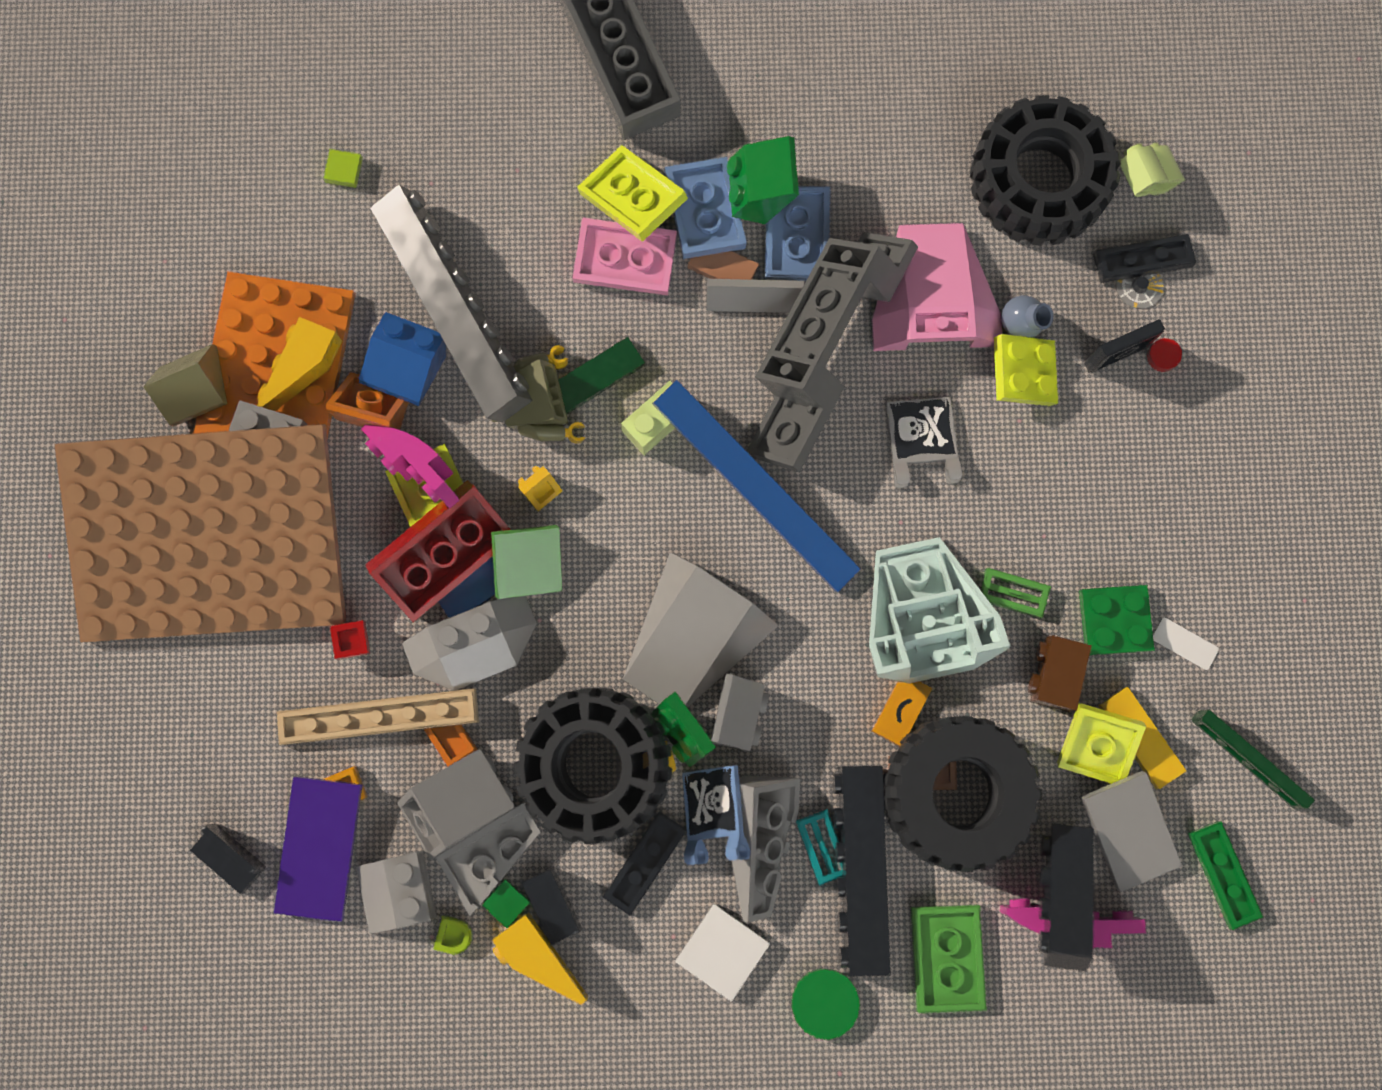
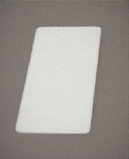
(1185, 643)

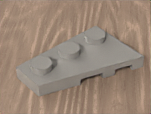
(488, 855)

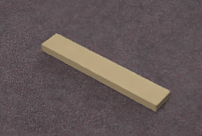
(377, 716)

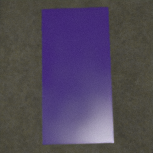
(318, 848)

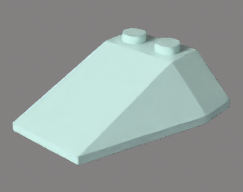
(929, 615)

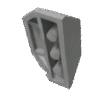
(472, 643)

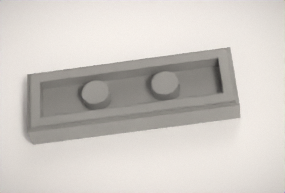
(752, 295)

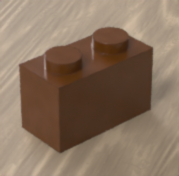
(1059, 673)

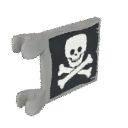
(922, 434)

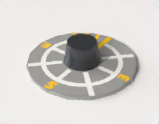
(1140, 291)

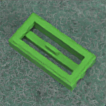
(1040, 601)

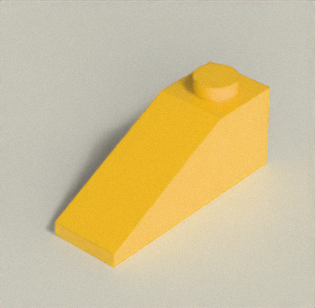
(530, 953)

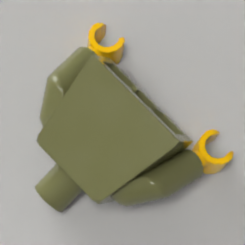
(545, 415)

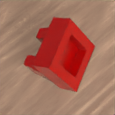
(350, 640)

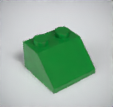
(763, 179)

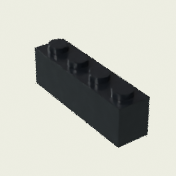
(1068, 897)

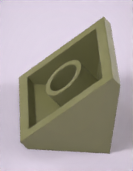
(188, 386)

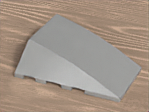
(693, 634)

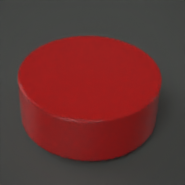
(1164, 355)

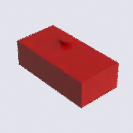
(437, 552)

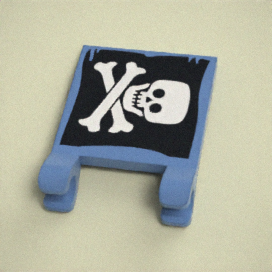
(713, 811)

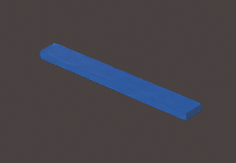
(756, 486)

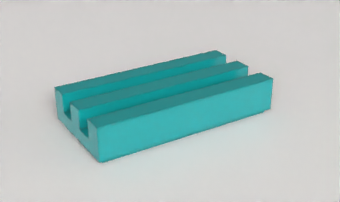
(812, 819)

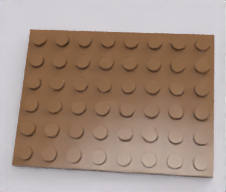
(201, 533)

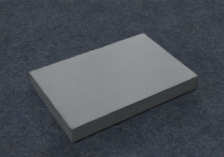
(1131, 831)

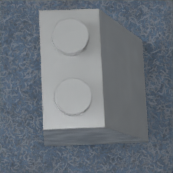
(455, 803)

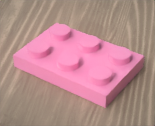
(619, 260)

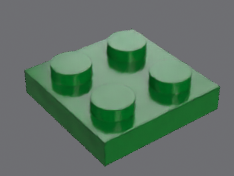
(1117, 620)
(682, 730)

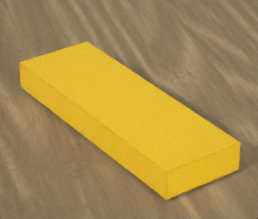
(1153, 753)

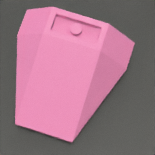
(939, 294)

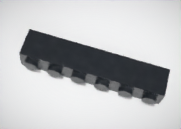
(864, 871)

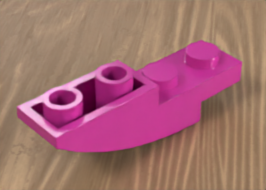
(411, 459)
(1120, 923)

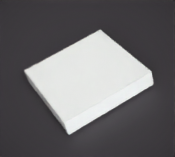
(722, 952)

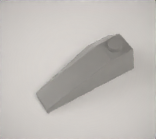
(767, 812)

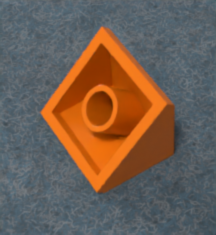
(365, 406)

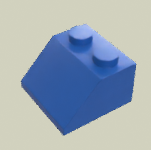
(402, 358)

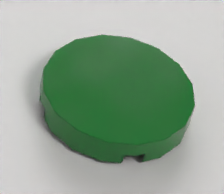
(825, 1003)

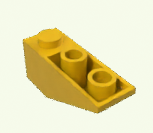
(304, 359)

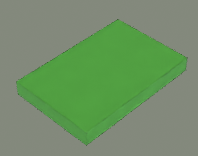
(948, 958)

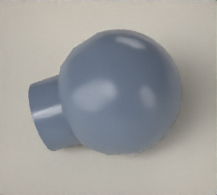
(1026, 316)

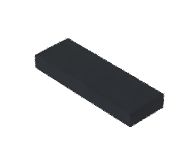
(1144, 258)
(644, 863)

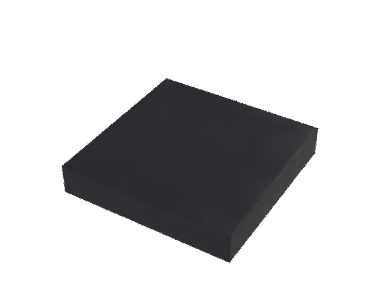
(1124, 346)

